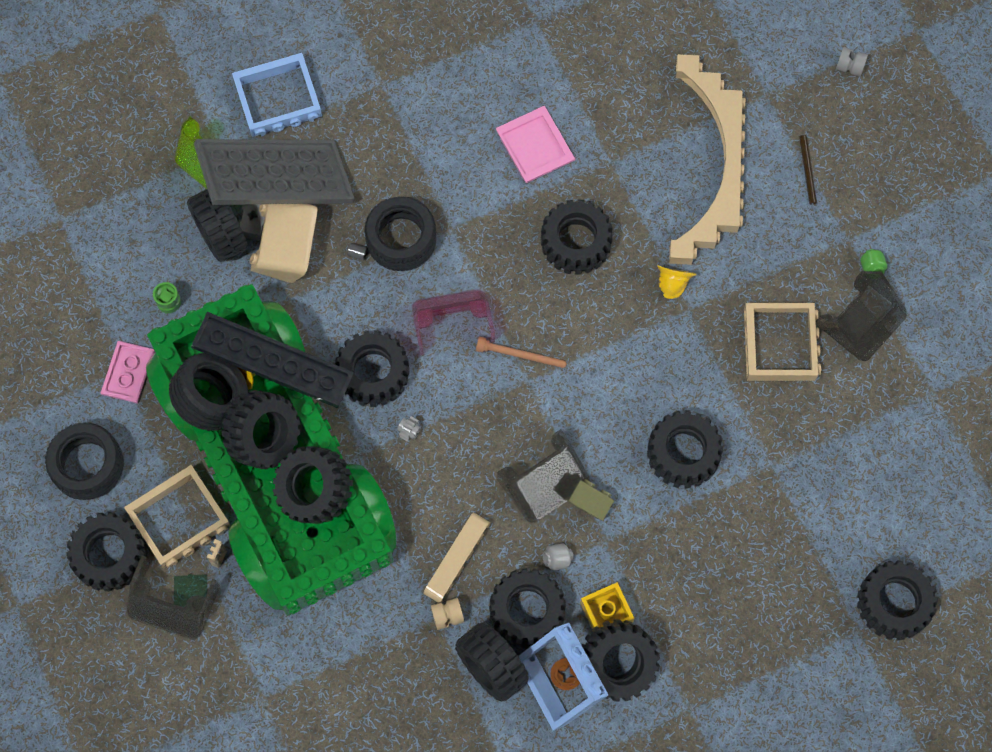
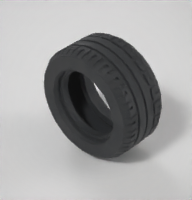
(394, 209)
(189, 402)
(71, 438)

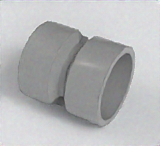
(851, 61)

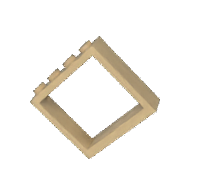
(781, 375)
(162, 490)

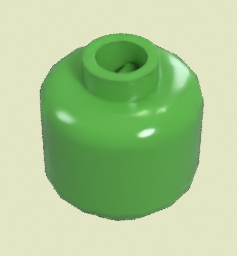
(873, 261)

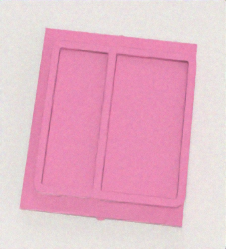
(535, 144)

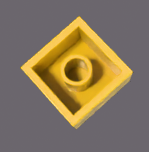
(606, 606)

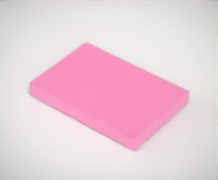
(127, 372)

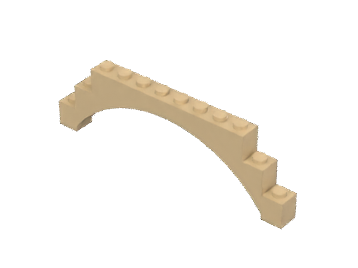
(725, 210)

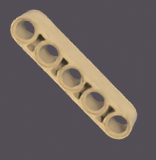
(455, 558)

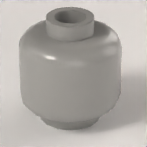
(557, 556)

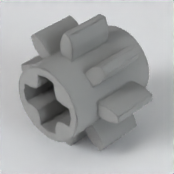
(409, 428)

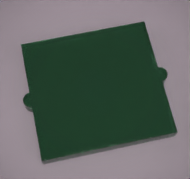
(189, 586)

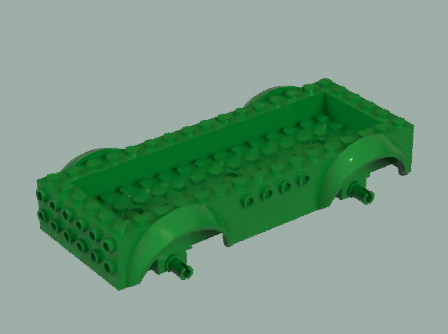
(262, 531)

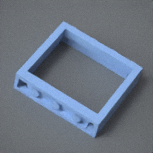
(271, 69)
(582, 668)

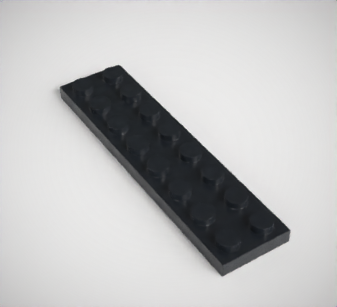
(272, 360)

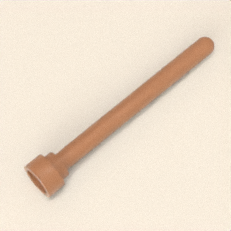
(485, 345)

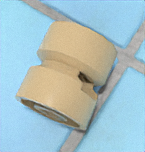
(447, 614)

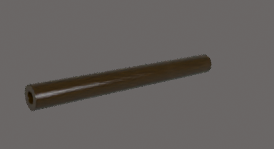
(807, 169)

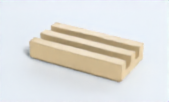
(217, 558)

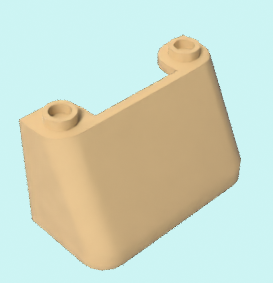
(285, 241)

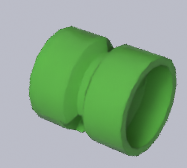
(166, 297)

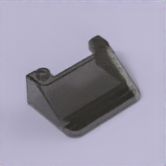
(868, 318)
(546, 483)

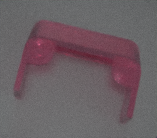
(474, 300)

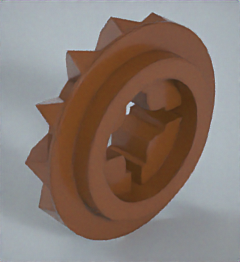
(557, 679)

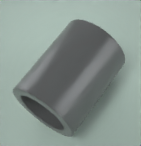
(357, 251)

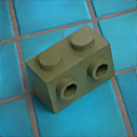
(591, 500)

